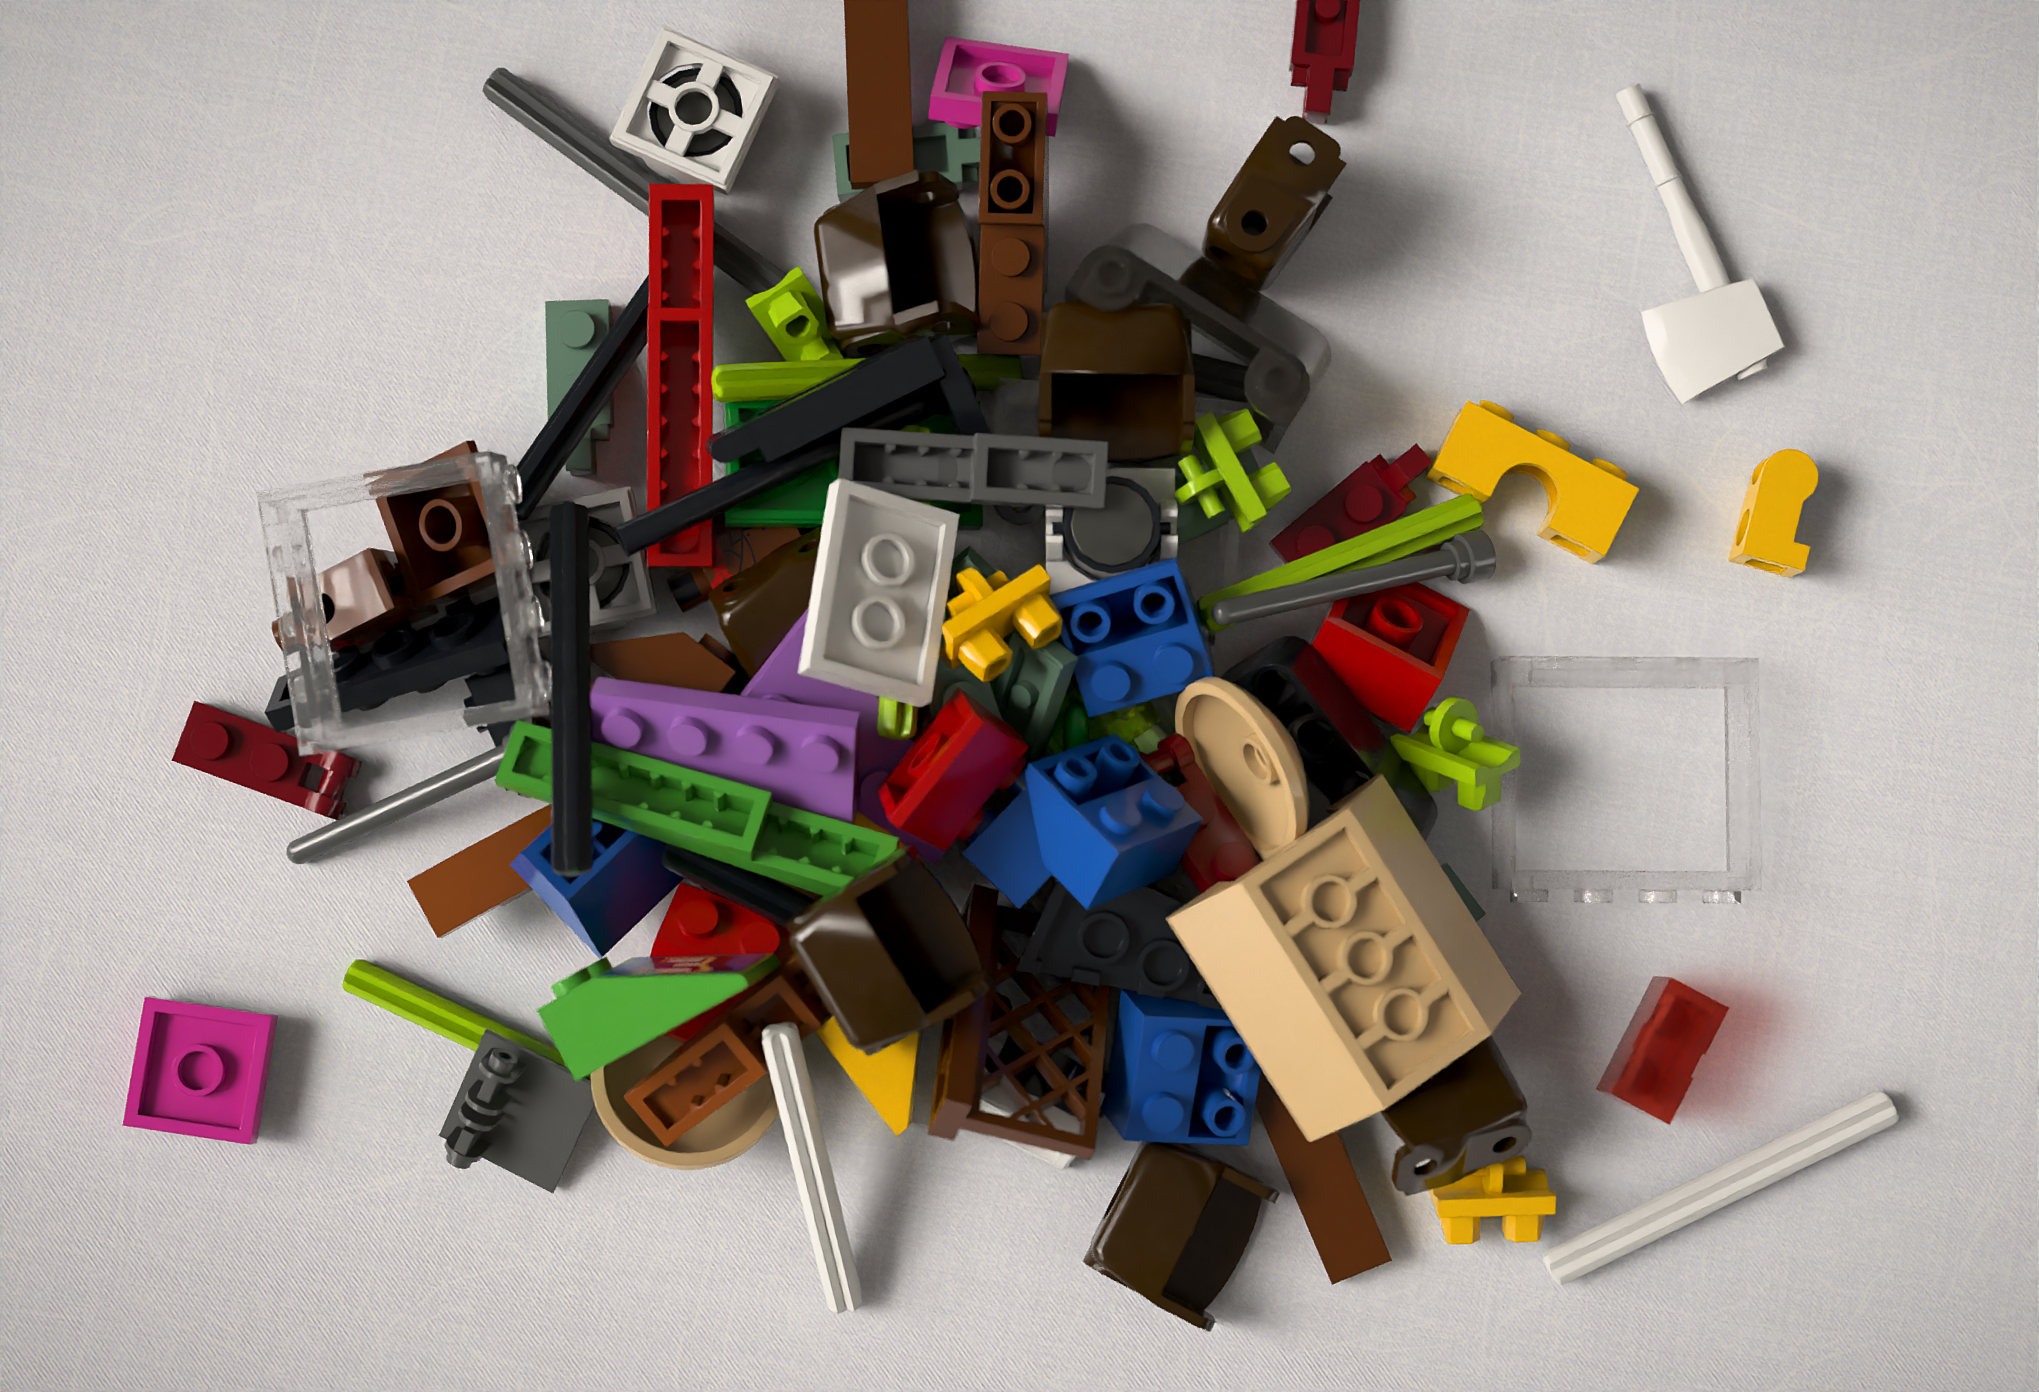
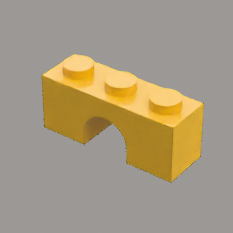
(1583, 497)

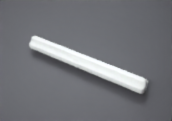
(812, 1166)

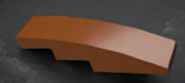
(477, 876)
(725, 1053)

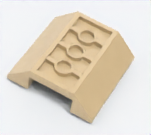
(1348, 963)

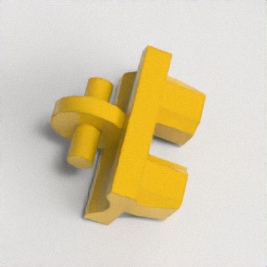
(992, 610)
(1496, 1190)

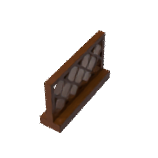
(966, 1051)

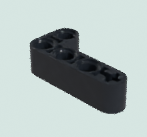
(1354, 737)

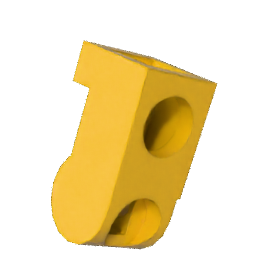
(1773, 512)

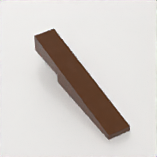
(878, 90)
(1324, 1191)

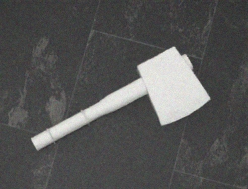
(1723, 326)

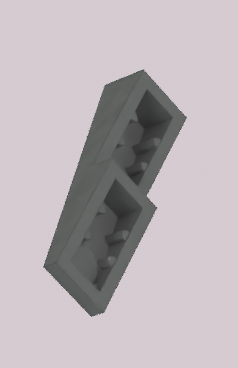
(977, 468)

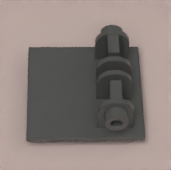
(517, 1113)

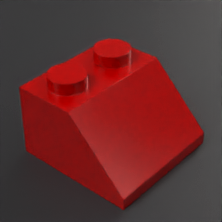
(1391, 648)
(952, 772)
(714, 926)

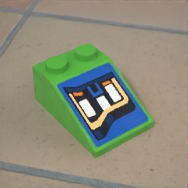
(617, 1009)

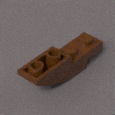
(1013, 221)

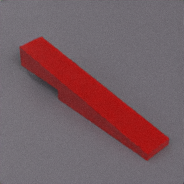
(680, 360)

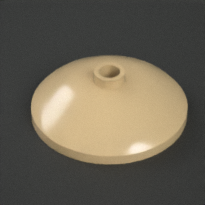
(1246, 761)
(710, 1143)

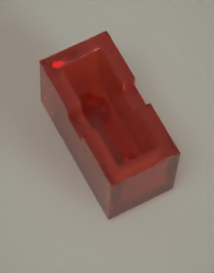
(1662, 1048)

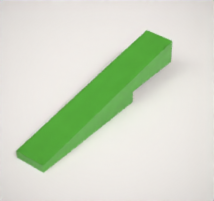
(704, 814)

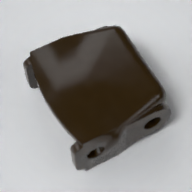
(1272, 203)
(897, 264)
(1118, 379)
(767, 600)
(889, 952)
(1458, 1120)
(1177, 1228)

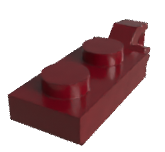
(1322, 52)
(1359, 503)

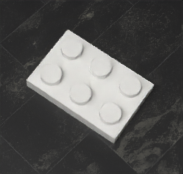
(879, 593)

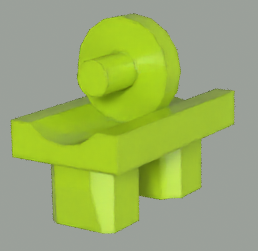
(796, 319)
(1218, 445)
(1455, 748)

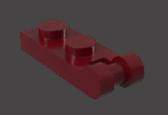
(262, 760)
(1219, 846)

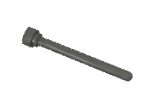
(1464, 558)
(402, 803)

